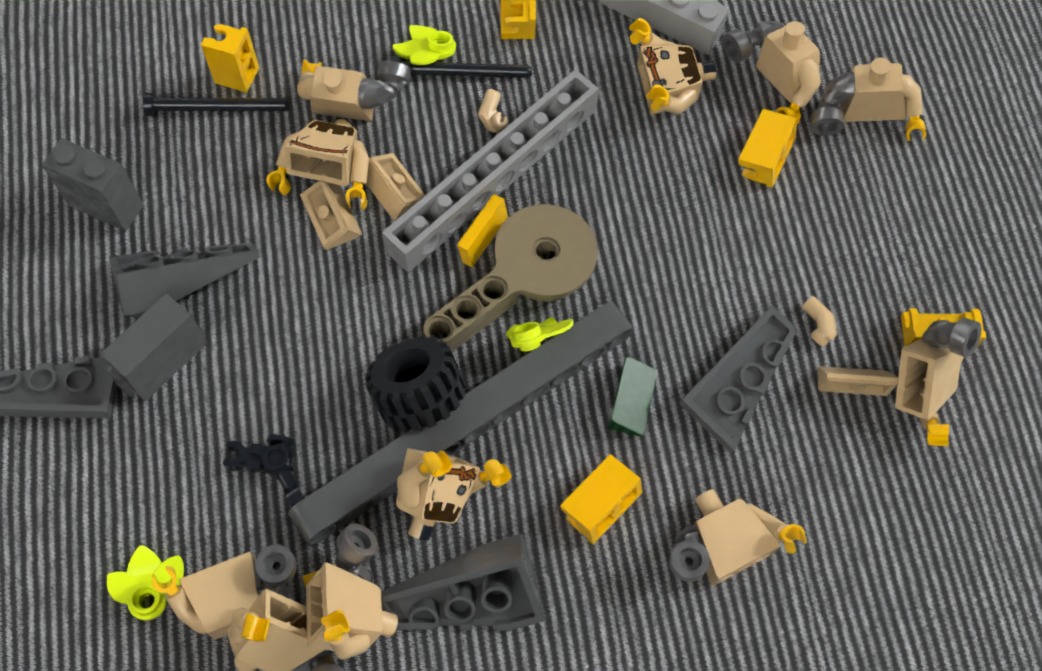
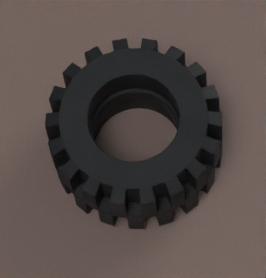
(415, 383)

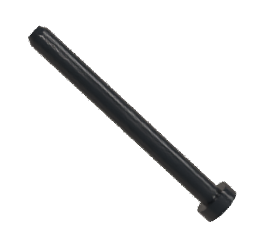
(469, 69)
(152, 104)

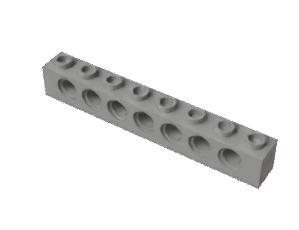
(490, 171)

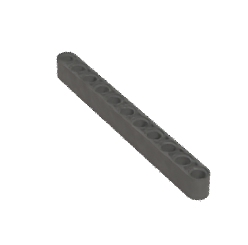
(478, 412)

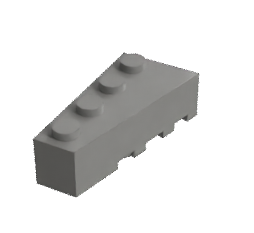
(688, 21)

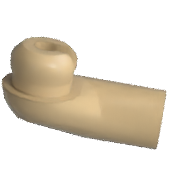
(488, 114)
(825, 321)

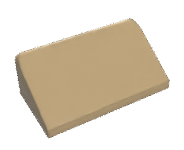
(392, 185)
(330, 214)
(856, 381)

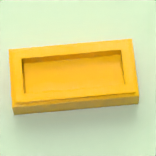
(482, 230)

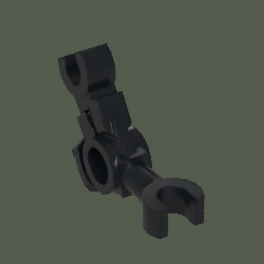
(274, 460)

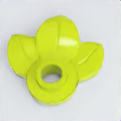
(426, 45)
(530, 334)
(136, 583)

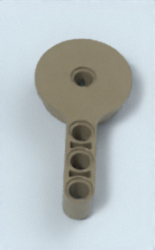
(519, 270)

